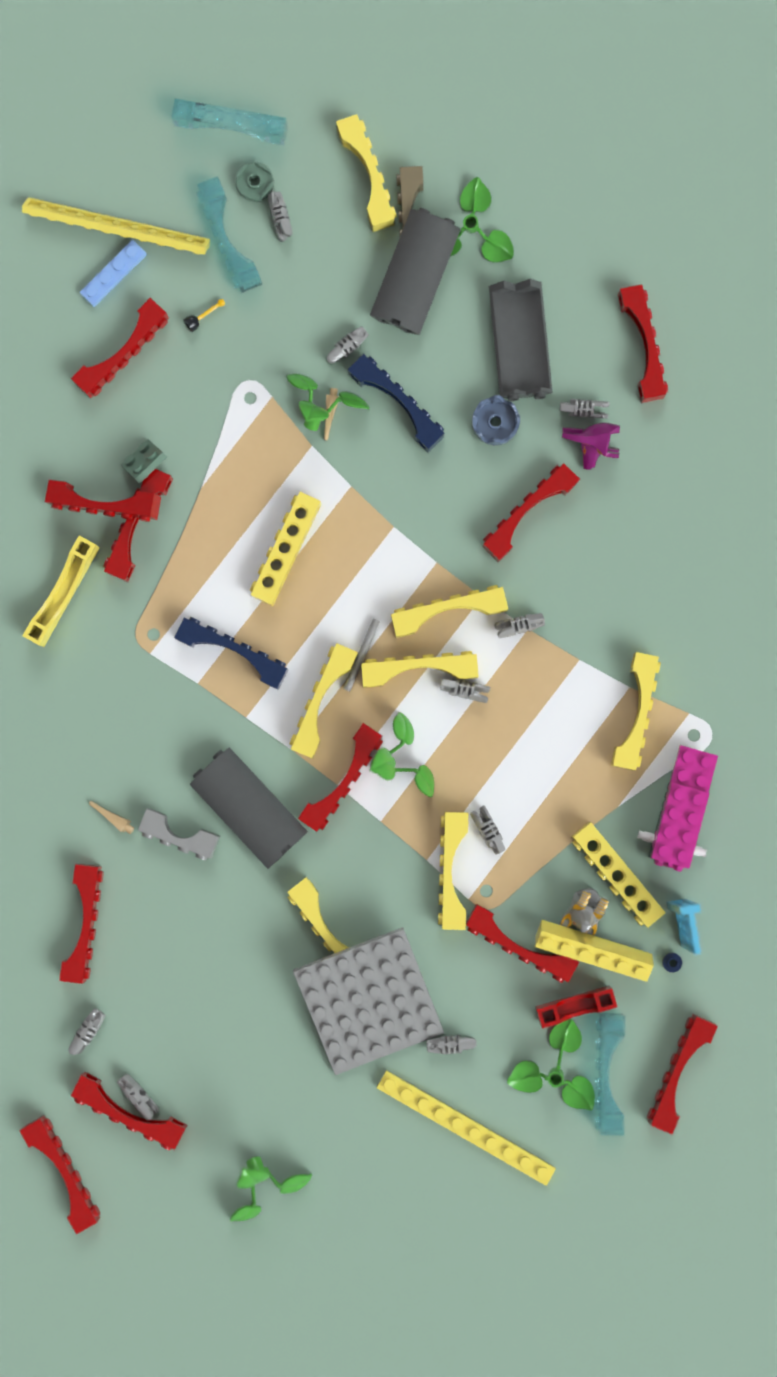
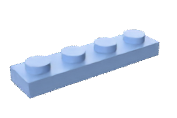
(113, 273)

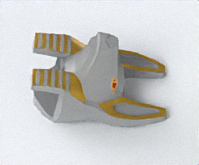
(585, 911)

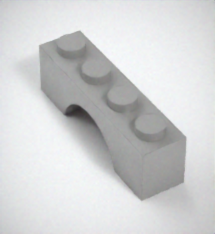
(156, 825)

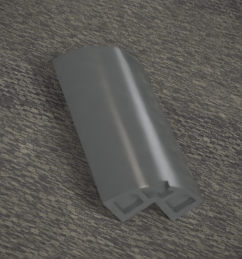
(415, 271)
(520, 339)
(247, 807)

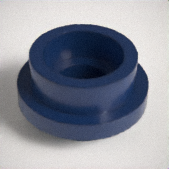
(667, 958)

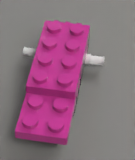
(682, 810)

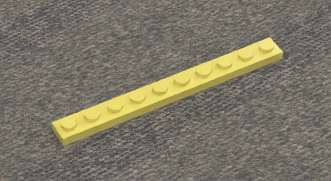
(116, 225)
(466, 1127)

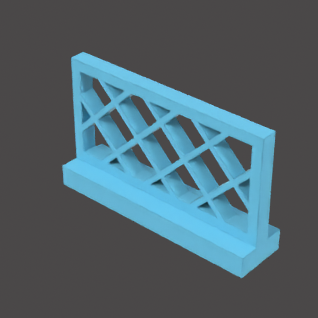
(686, 923)

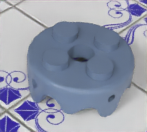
(495, 407)

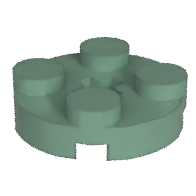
(252, 171)

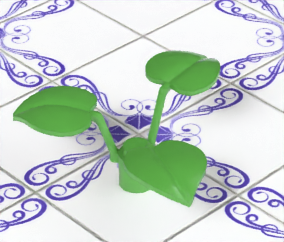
(478, 198)
(314, 414)
(384, 763)
(578, 1092)
(258, 1173)

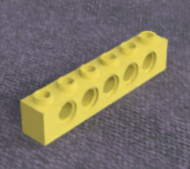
(311, 507)
(653, 910)

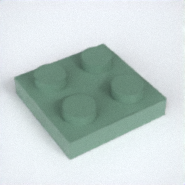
(143, 461)

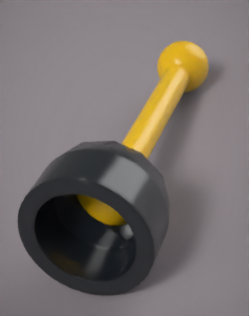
(192, 322)

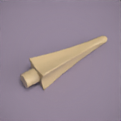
(329, 401)
(119, 822)

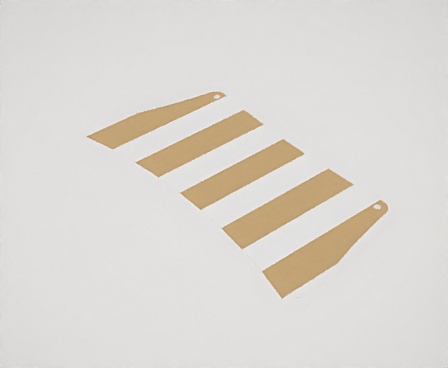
(528, 754)

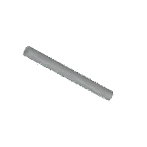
(361, 655)

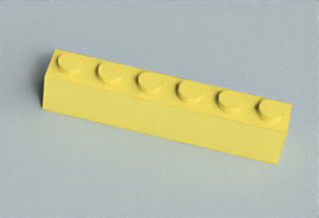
(594, 950)

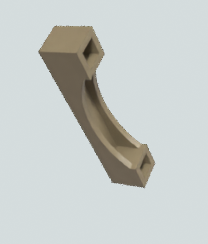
(411, 184)

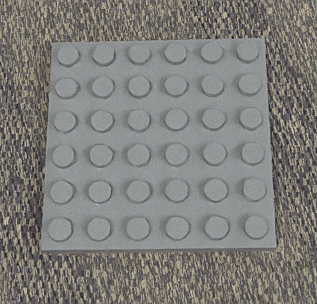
(368, 1001)

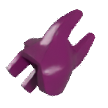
(593, 442)

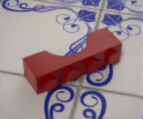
(569, 1007)

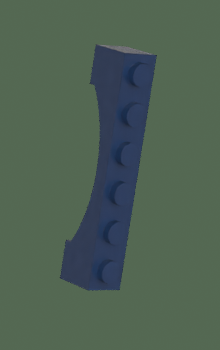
(367, 373)
(192, 633)

